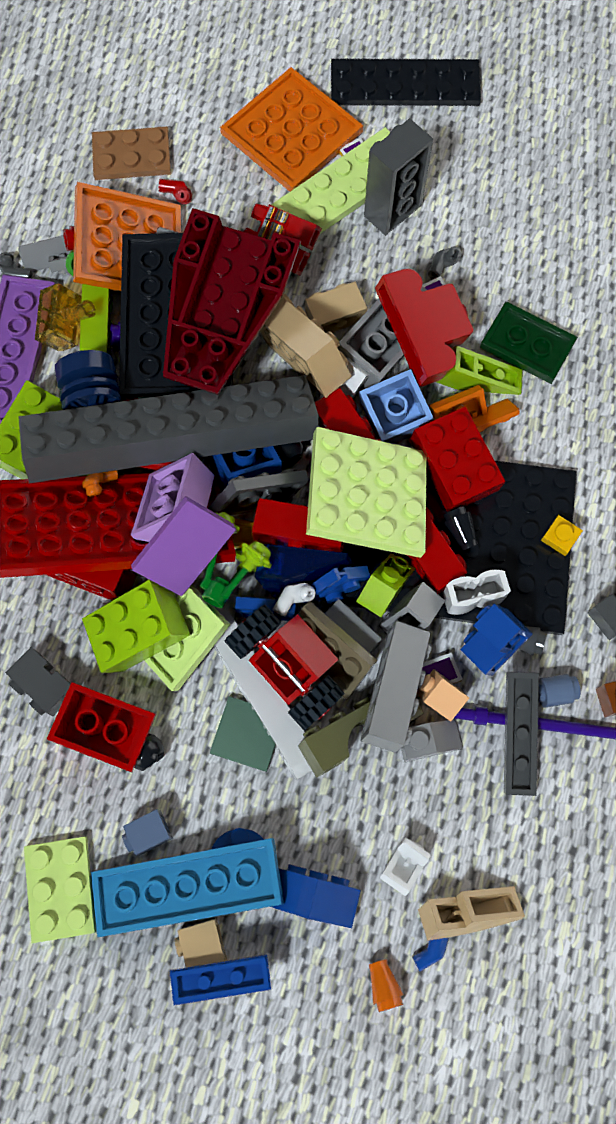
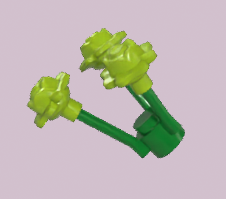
(249, 556)

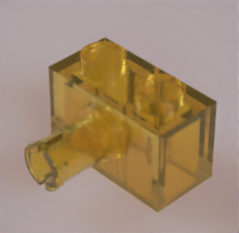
(60, 317)

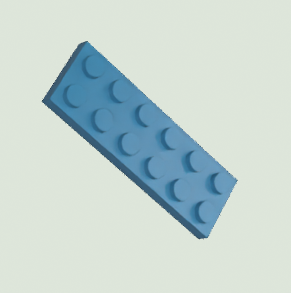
(187, 888)

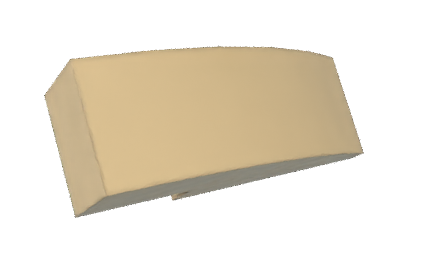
(470, 912)

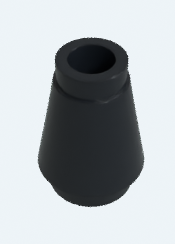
(461, 527)

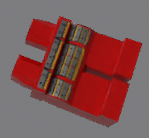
(286, 224)

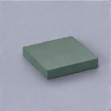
(242, 736)

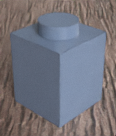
(146, 833)

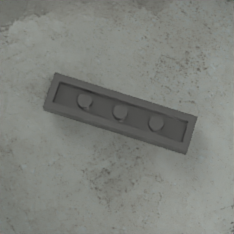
(521, 733)

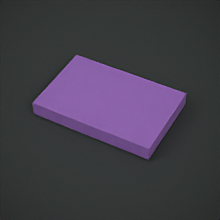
(183, 546)

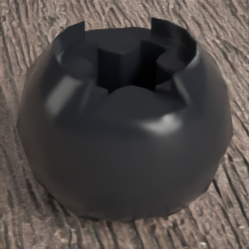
(289, 453)
(151, 752)

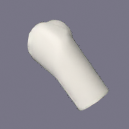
(293, 594)

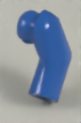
(431, 955)

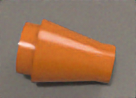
(385, 988)

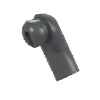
(442, 260)
(9, 267)

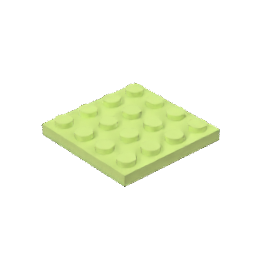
(367, 493)

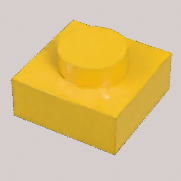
(562, 535)

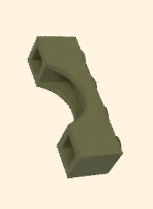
(329, 746)

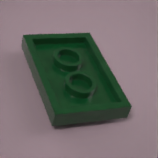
(528, 342)

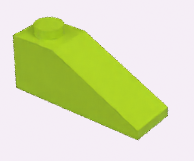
(476, 369)

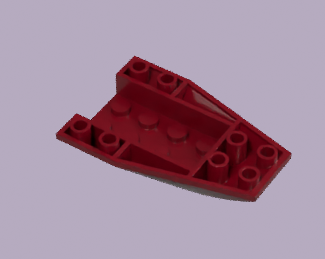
(221, 298)

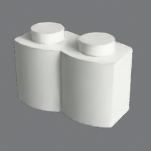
(469, 592)

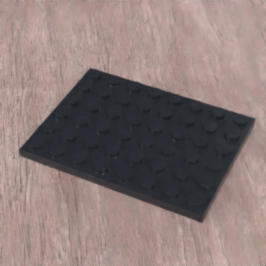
(508, 539)

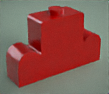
(424, 323)

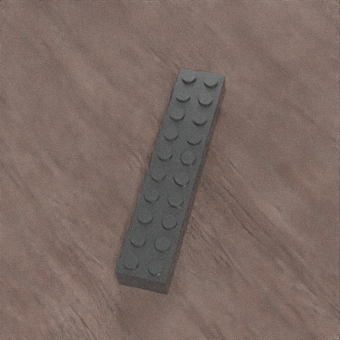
(166, 428)

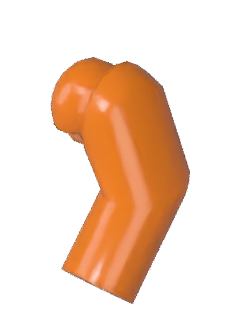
(93, 481)

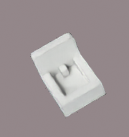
(405, 866)

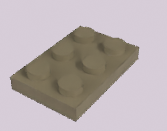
(353, 660)

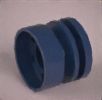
(87, 379)

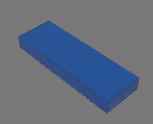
(220, 979)

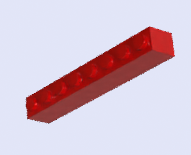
(439, 562)

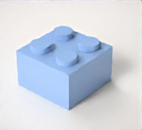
(395, 407)

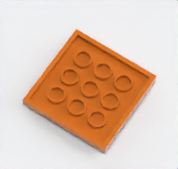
(291, 129)
(100, 221)

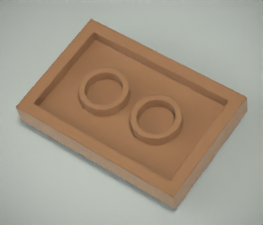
(131, 153)

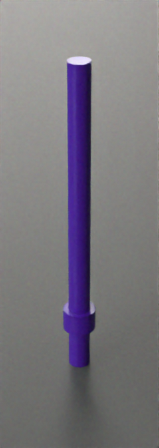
(482, 716)

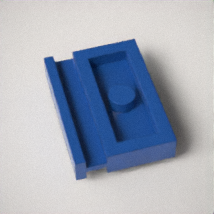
(337, 583)
(248, 605)

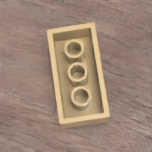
(306, 346)

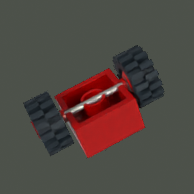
(289, 662)

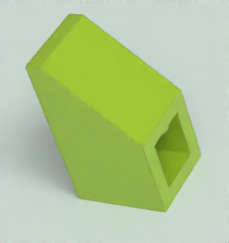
(385, 584)

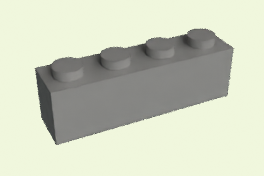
(396, 687)

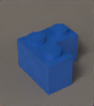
(496, 640)
(317, 898)

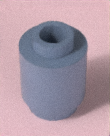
(558, 690)

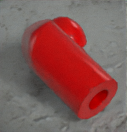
(177, 188)

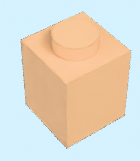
(442, 695)

